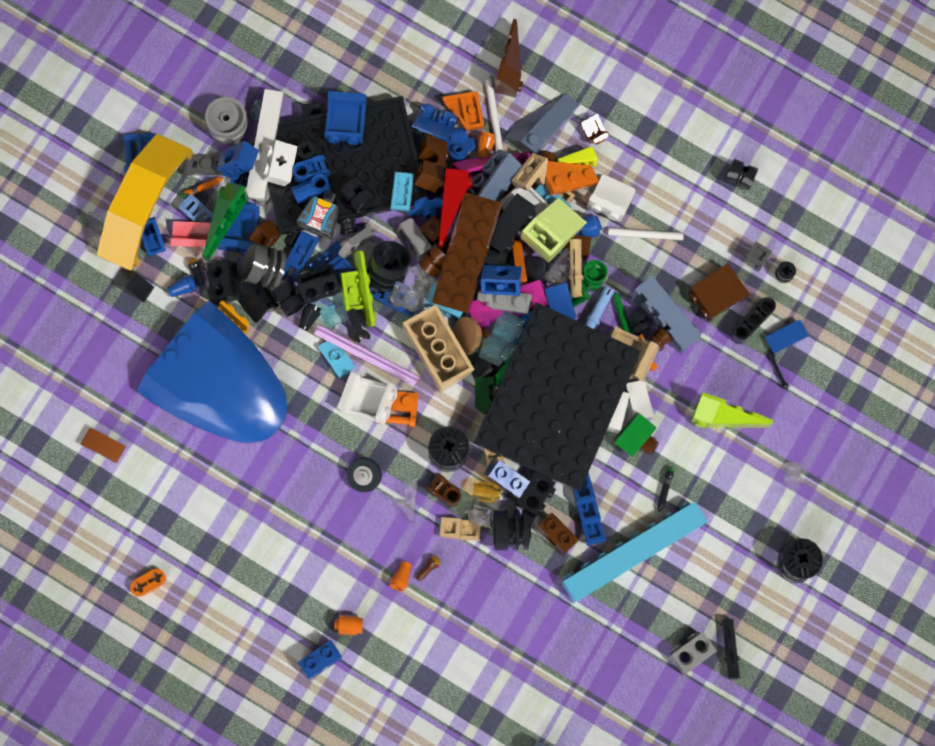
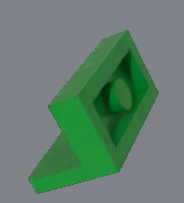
(634, 434)

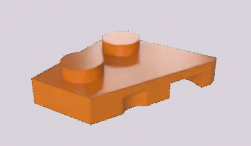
(467, 109)

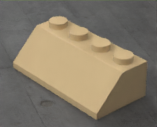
(438, 348)

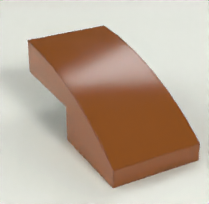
(103, 445)

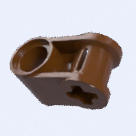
(441, 488)

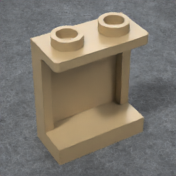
(647, 355)

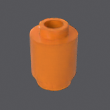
(348, 625)

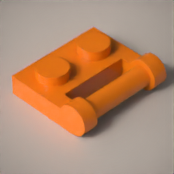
(406, 403)

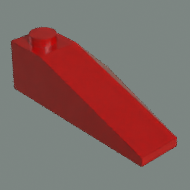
(454, 190)

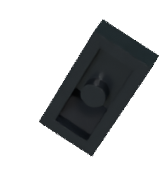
(484, 368)

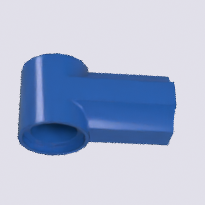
(308, 189)

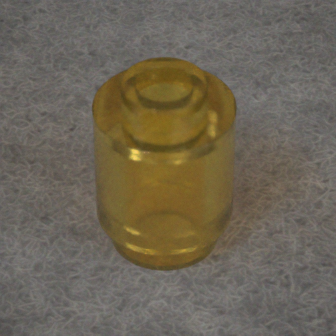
(486, 492)

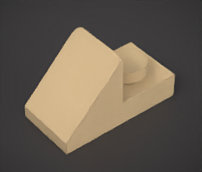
(531, 172)

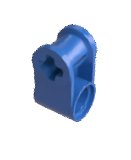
(311, 168)

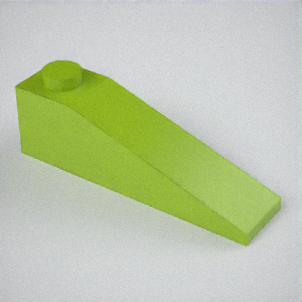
(714, 413)

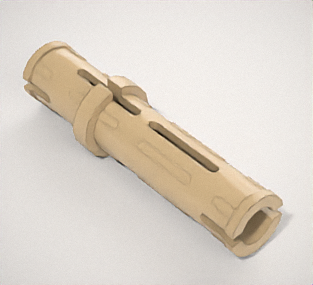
(575, 268)

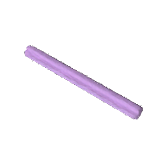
(366, 355)

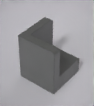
(758, 255)

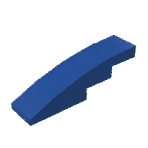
(589, 513)

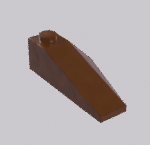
(509, 72)

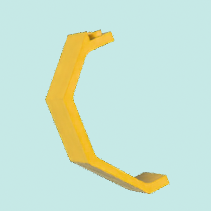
(137, 199)

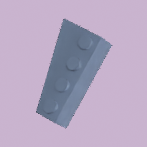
(495, 176)
(665, 314)

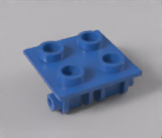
(433, 123)

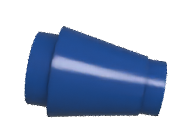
(182, 286)

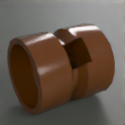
(433, 262)

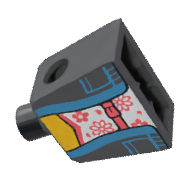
(320, 215)

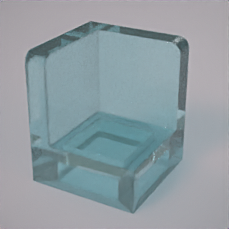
(334, 315)

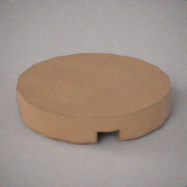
(468, 334)

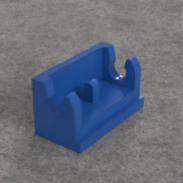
(329, 257)

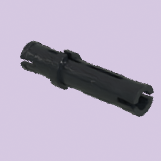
(728, 625)

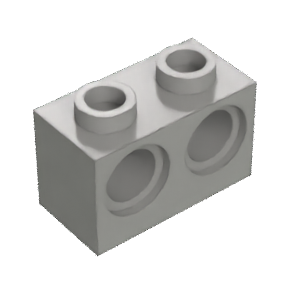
(695, 657)

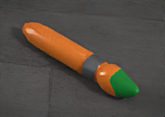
(202, 187)

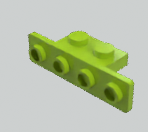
(356, 289)

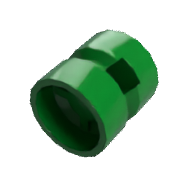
(594, 274)

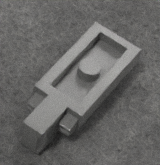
(358, 239)
(509, 303)

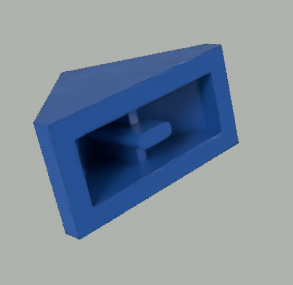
(152, 238)

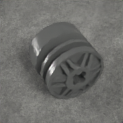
(263, 266)

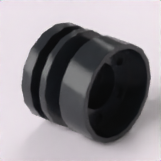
(387, 265)
(441, 457)
(511, 529)
(789, 564)

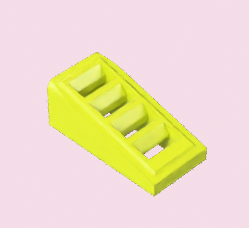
(585, 156)

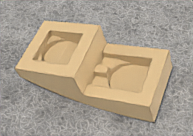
(460, 529)

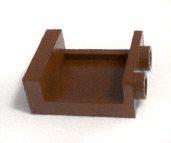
(718, 292)

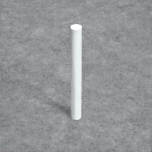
(493, 114)
(645, 234)

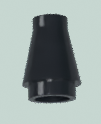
(309, 316)

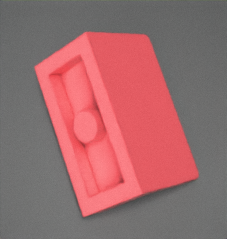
(190, 233)

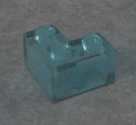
(503, 340)

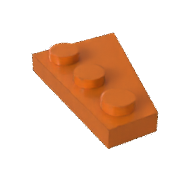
(568, 177)

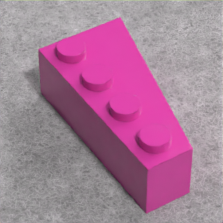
(486, 316)

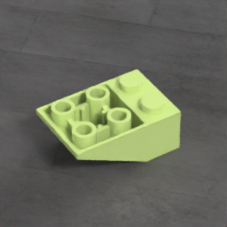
(552, 229)

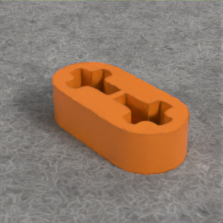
(145, 579)

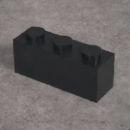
(512, 223)

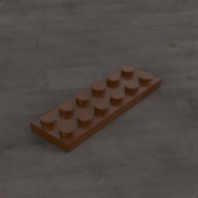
(467, 252)

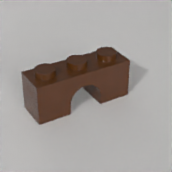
(431, 171)

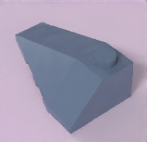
(539, 128)

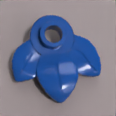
(460, 142)
(426, 207)

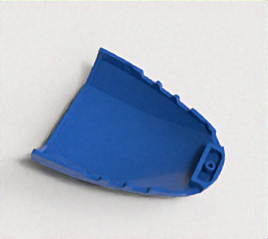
(217, 380)

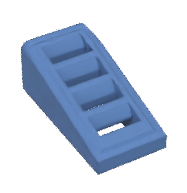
(197, 204)

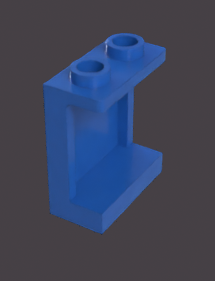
(345, 117)
(239, 233)

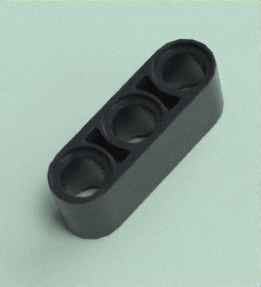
(756, 312)

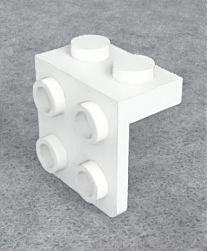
(611, 198)

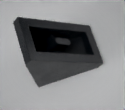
(133, 284)

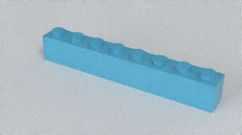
(633, 552)

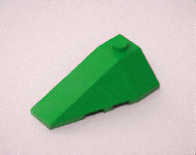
(228, 206)

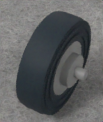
(364, 474)

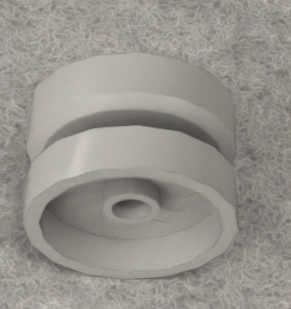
(226, 120)

